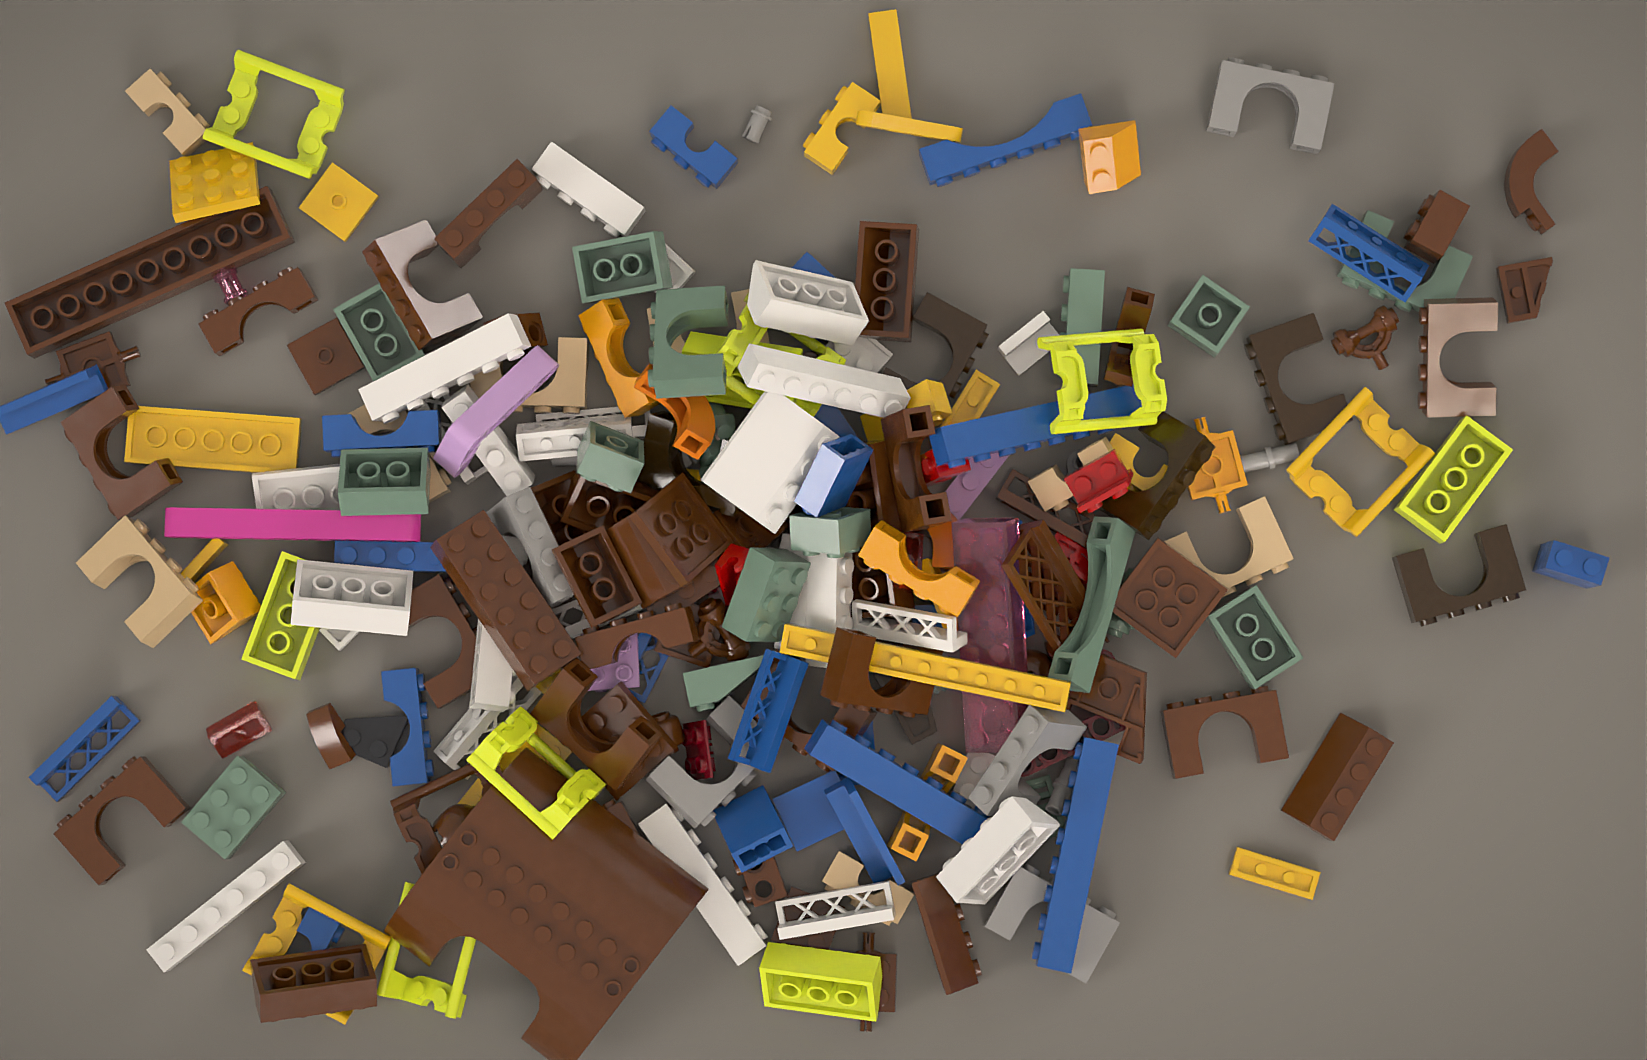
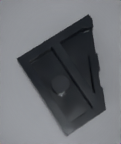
(375, 737)

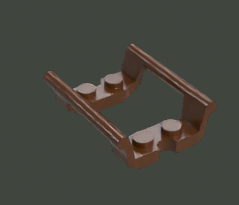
(417, 827)

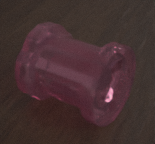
(230, 275)

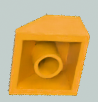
(1109, 156)
(225, 602)

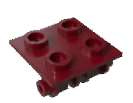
(698, 761)

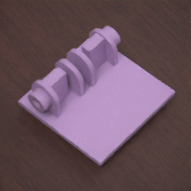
(624, 670)

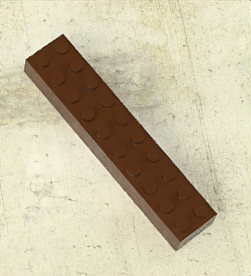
(146, 274)

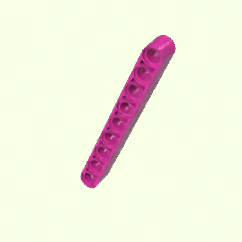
(289, 525)

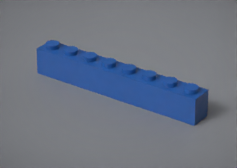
(1023, 428)
(895, 782)
(1076, 854)

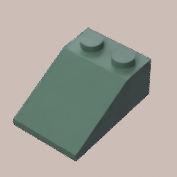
(717, 682)

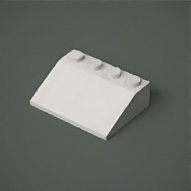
(768, 459)

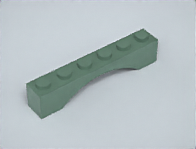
(1108, 553)

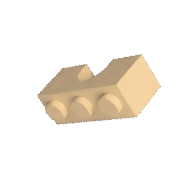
(152, 93)
(1050, 484)
(844, 874)

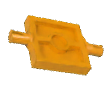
(1222, 471)

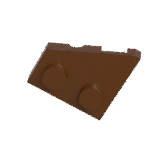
(1523, 288)

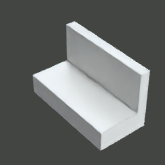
(1022, 348)

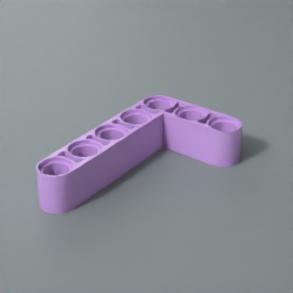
(492, 409)

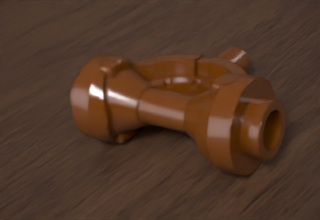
(1383, 323)
(713, 614)

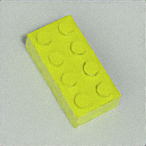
(1453, 479)
(273, 639)

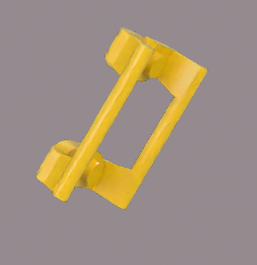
(1392, 442)
(288, 918)

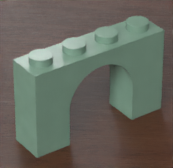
(1442, 283)
(674, 314)

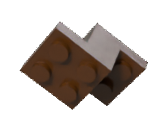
(750, 533)

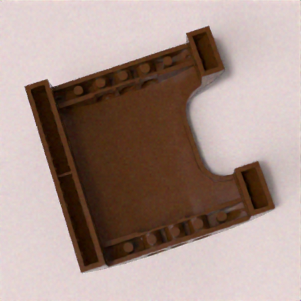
(564, 911)

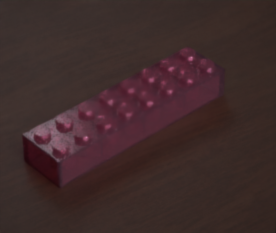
(992, 625)

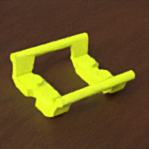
(244, 95)
(737, 343)
(1074, 391)
(571, 796)
(423, 989)

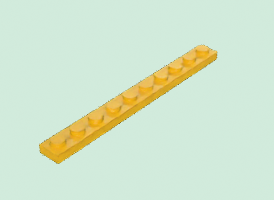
(937, 670)

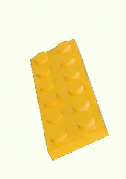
(213, 439)

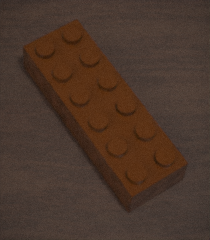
(876, 493)
(505, 600)

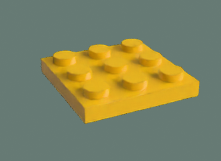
(212, 183)

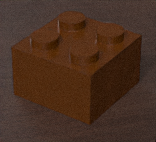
(1435, 229)

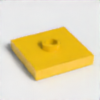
(338, 202)

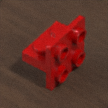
(1099, 481)

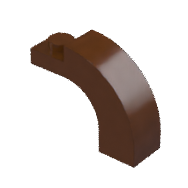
(1520, 179)
(1133, 315)

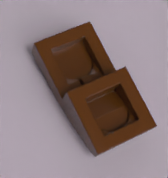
(327, 734)

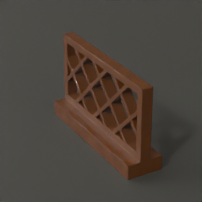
(1058, 580)

